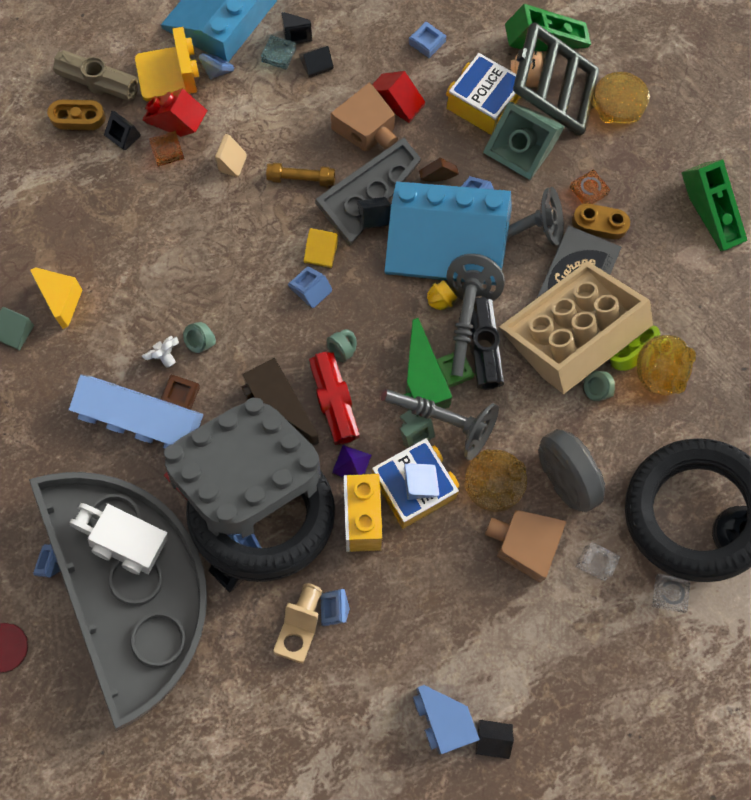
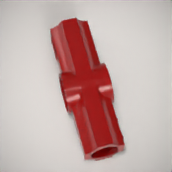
(334, 398)

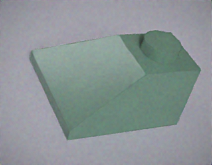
(523, 139)

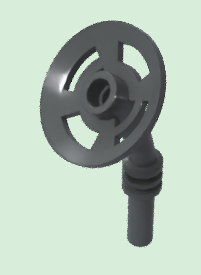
(543, 218)
(468, 292)
(474, 428)

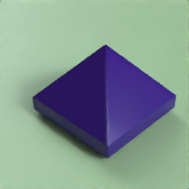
(351, 462)

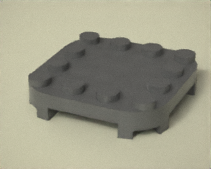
(242, 467)

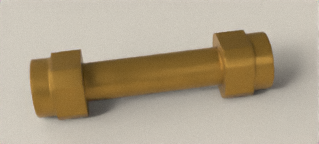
(276, 173)

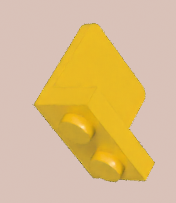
(167, 68)

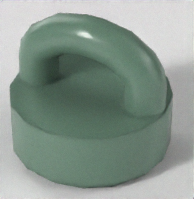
(198, 337)
(341, 346)
(599, 385)

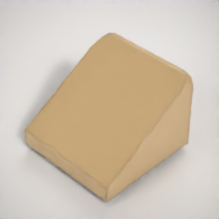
(230, 156)

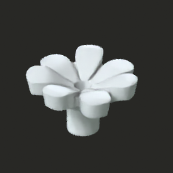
(162, 351)

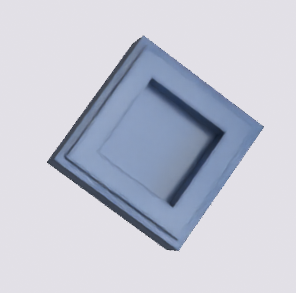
(427, 39)

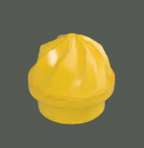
(440, 296)

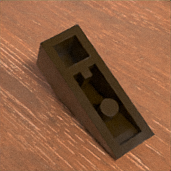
(273, 388)

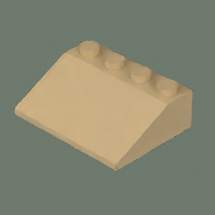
(578, 325)

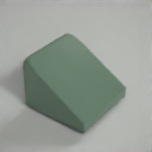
(14, 328)

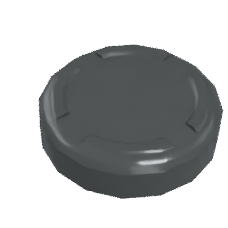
(571, 470)

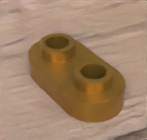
(78, 114)
(601, 221)

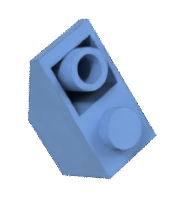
(447, 720)

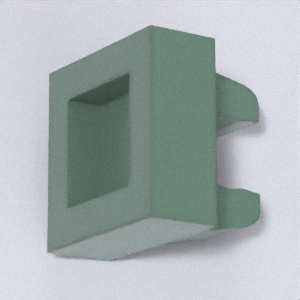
(415, 429)

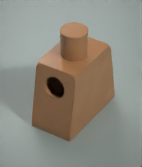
(365, 120)
(527, 542)

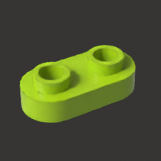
(627, 357)

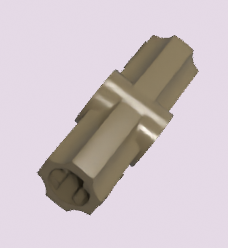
(95, 75)

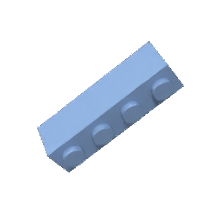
(132, 411)

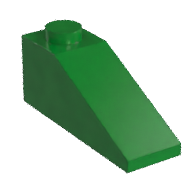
(568, 30)
(715, 202)
(424, 373)

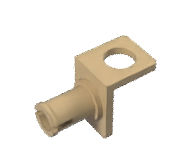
(301, 622)

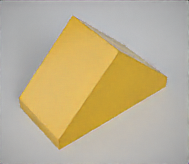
(60, 293)

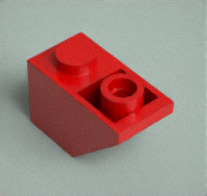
(175, 112)

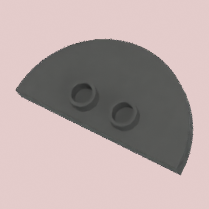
(133, 625)

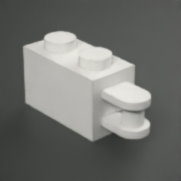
(121, 537)

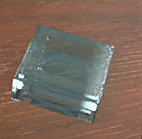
(278, 52)

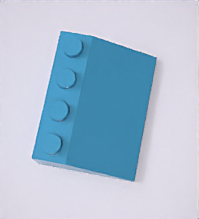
(218, 25)
(441, 222)

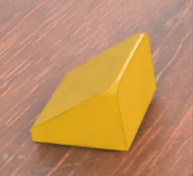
(320, 248)

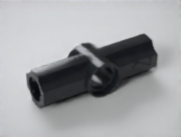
(486, 359)

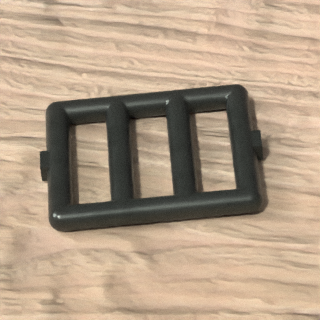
(538, 98)

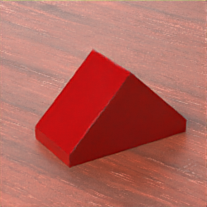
(400, 94)

